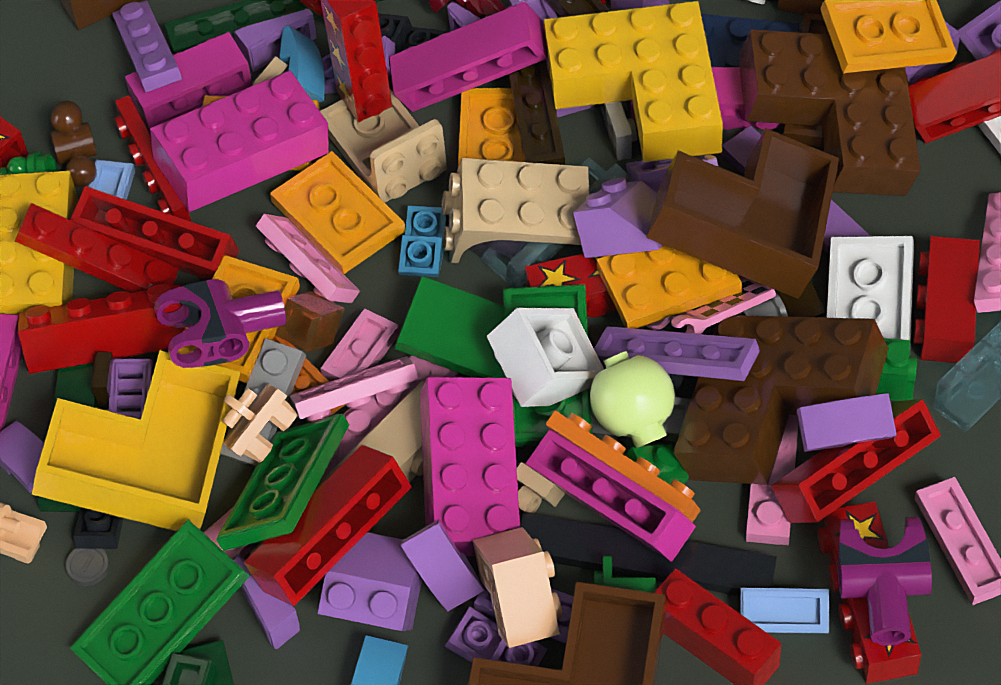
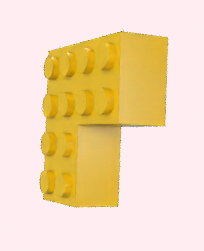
(646, 57)
(26, 274)
(147, 467)

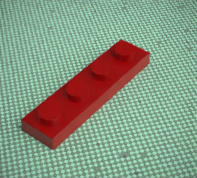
(131, 126)
(92, 251)

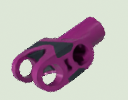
(216, 321)
(885, 577)

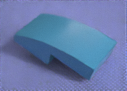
(304, 62)
(423, 242)
(380, 662)

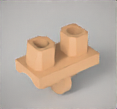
(245, 435)
(19, 534)

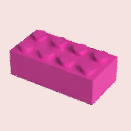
(239, 140)
(469, 457)

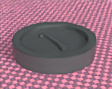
(87, 566)

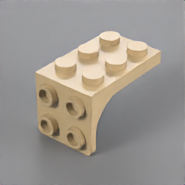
(388, 148)
(512, 203)

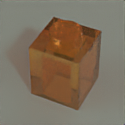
(310, 321)

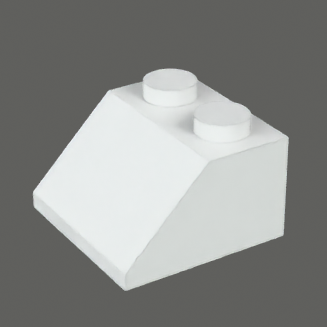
(544, 354)

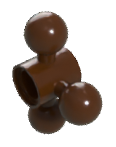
(73, 142)

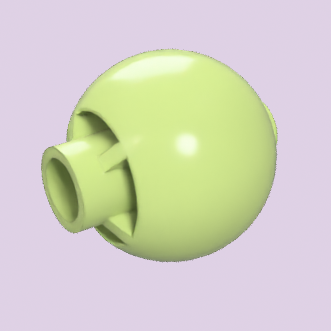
(632, 398)

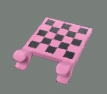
(712, 313)

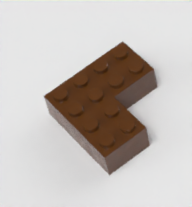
(861, 113)
(755, 223)
(802, 362)
(609, 642)

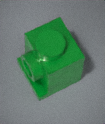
(898, 371)

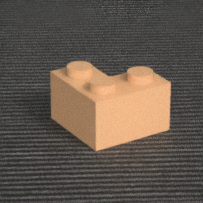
(519, 586)

